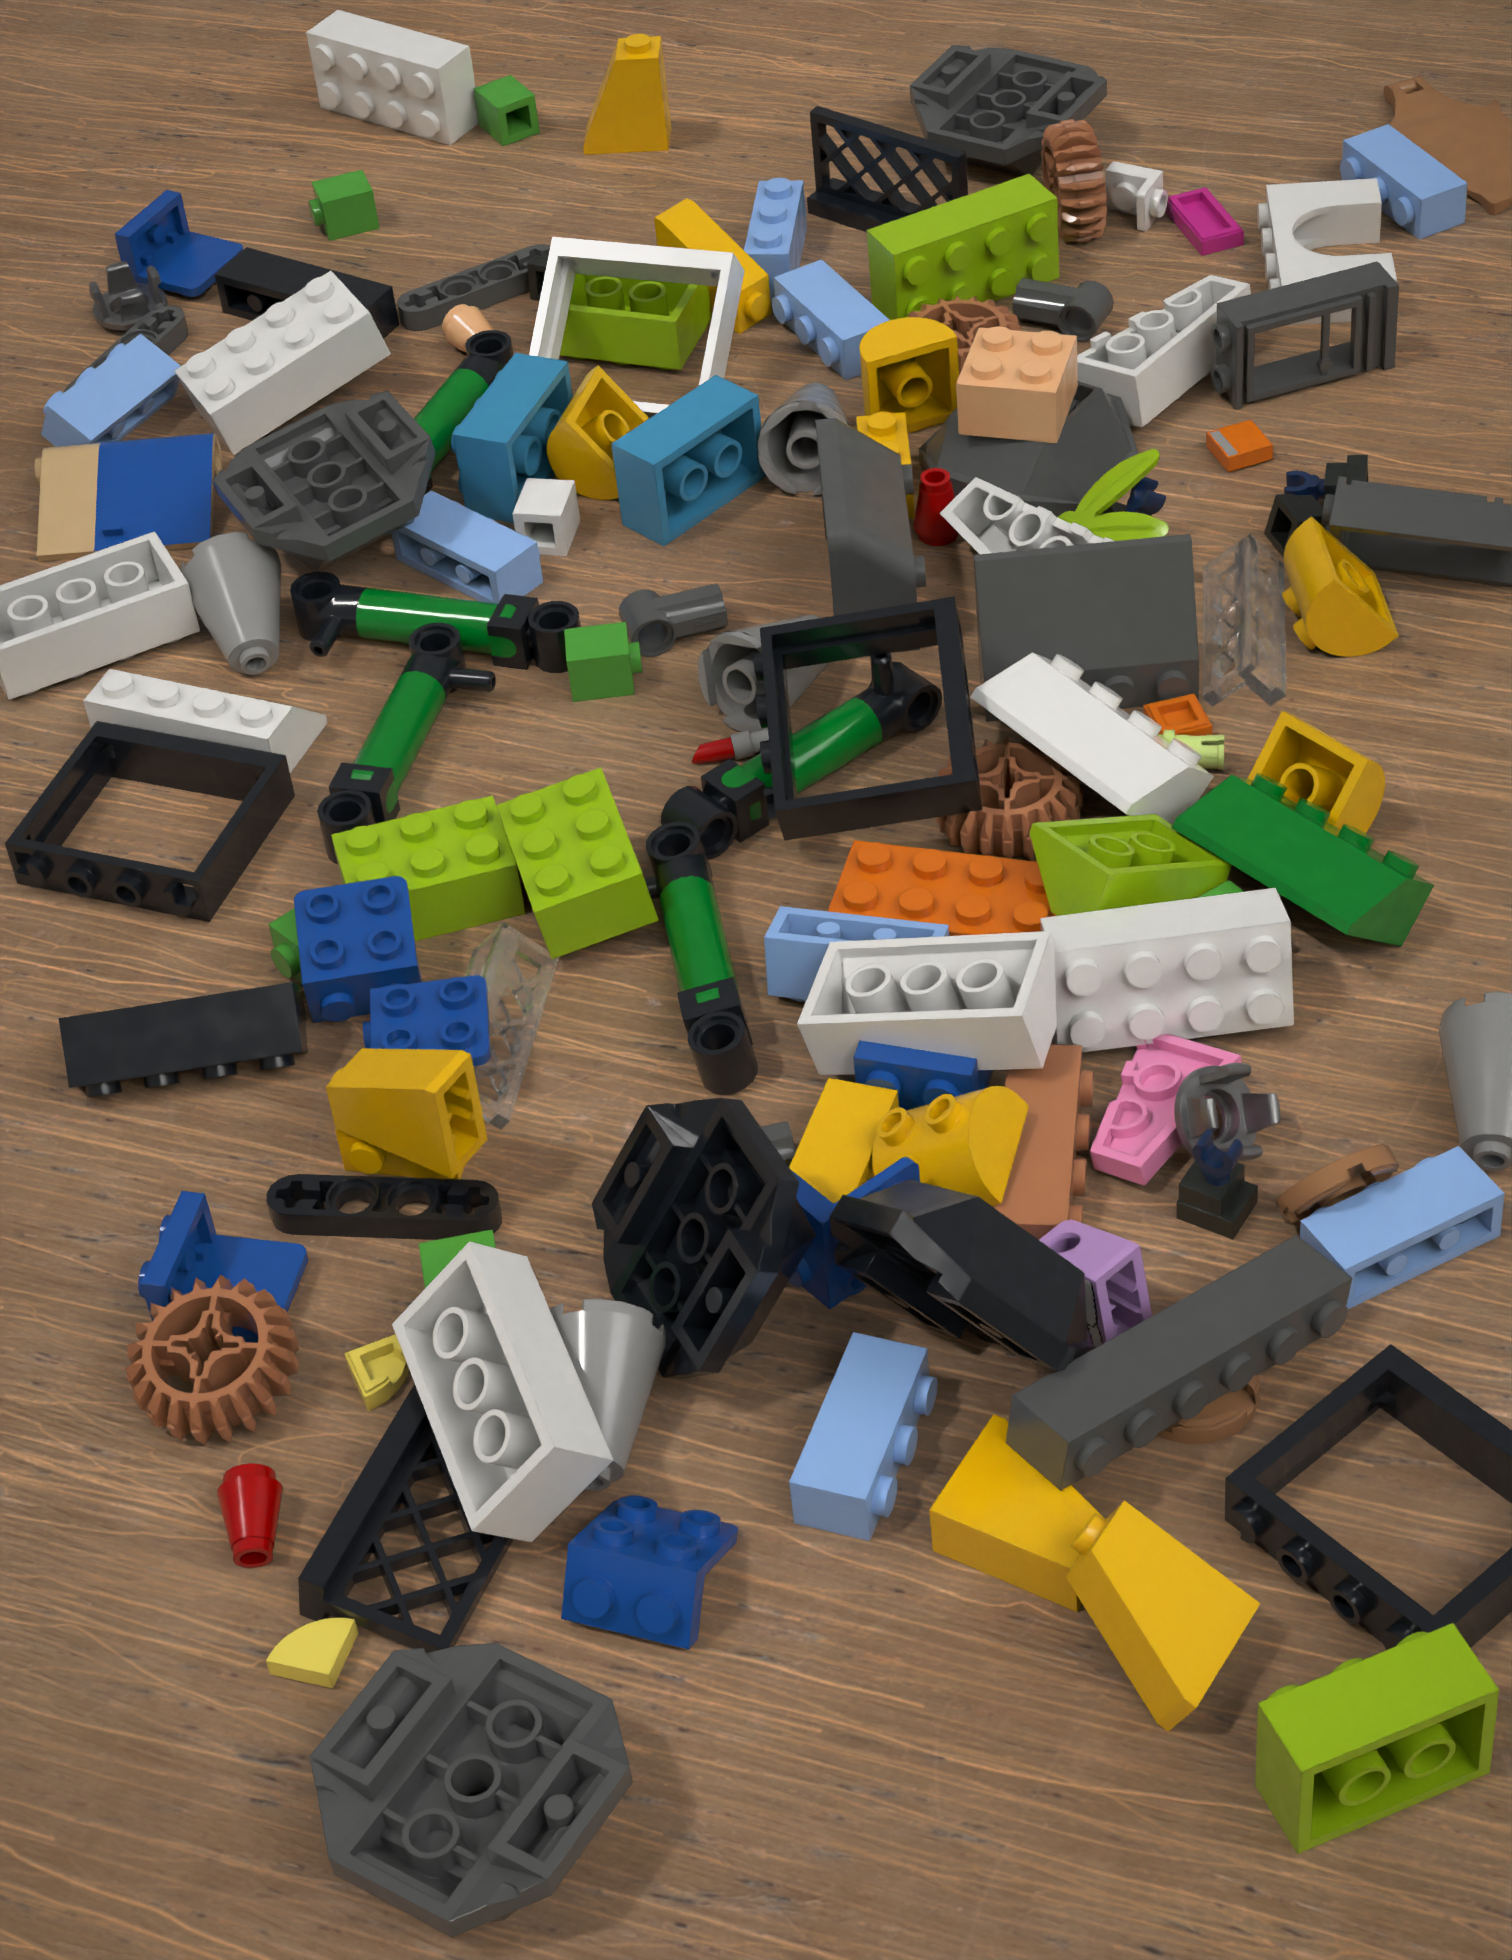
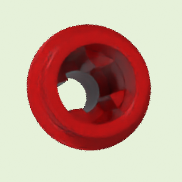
(933, 496)
(250, 1511)

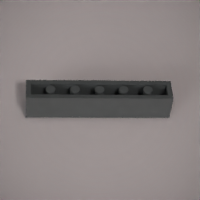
(1177, 1362)

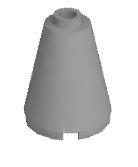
(790, 440)
(238, 598)
(730, 679)
(1479, 1076)
(617, 1363)

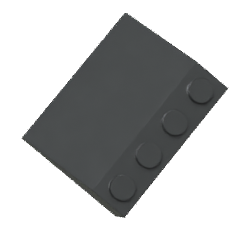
(1106, 606)

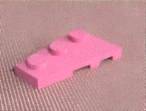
(1140, 1124)

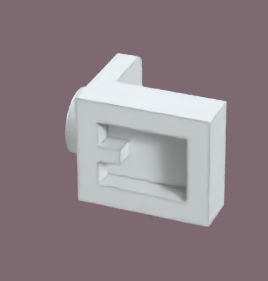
(1136, 192)

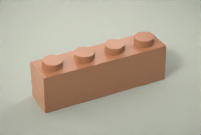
(1046, 1162)

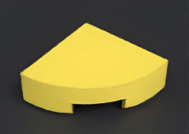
(378, 1370)
(314, 1651)

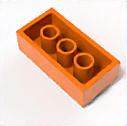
(942, 887)

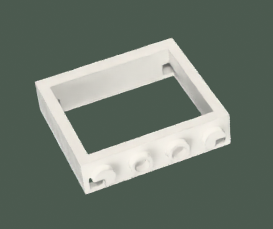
(640, 262)

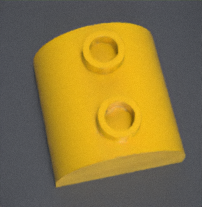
(911, 370)
(584, 434)
(1334, 595)
(1322, 772)
(956, 1141)

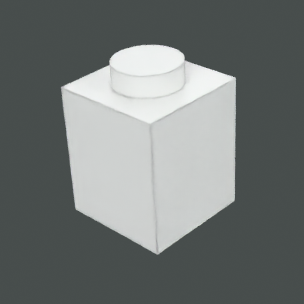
(548, 514)

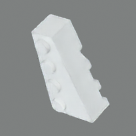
(1160, 350)

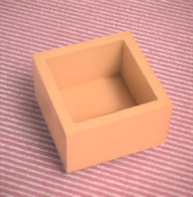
(1017, 384)

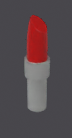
(737, 746)

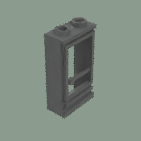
(1372, 340)
(1423, 531)

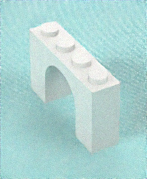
(1316, 216)

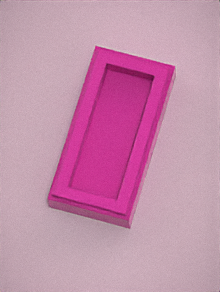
(1204, 221)

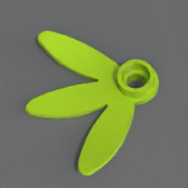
(1110, 489)

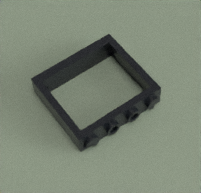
(856, 637)
(163, 761)
(1315, 1558)

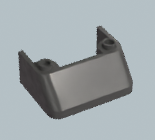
(866, 521)

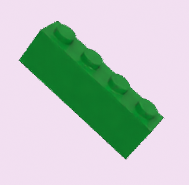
(1307, 858)

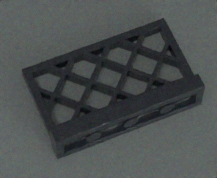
(853, 201)
(373, 1510)

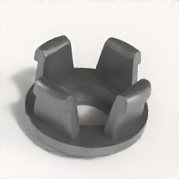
(126, 297)
(1241, 1110)

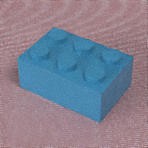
(508, 433)
(688, 460)

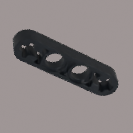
(382, 1215)

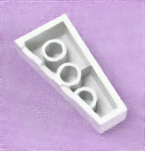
(1004, 523)

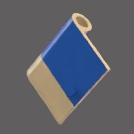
(126, 490)

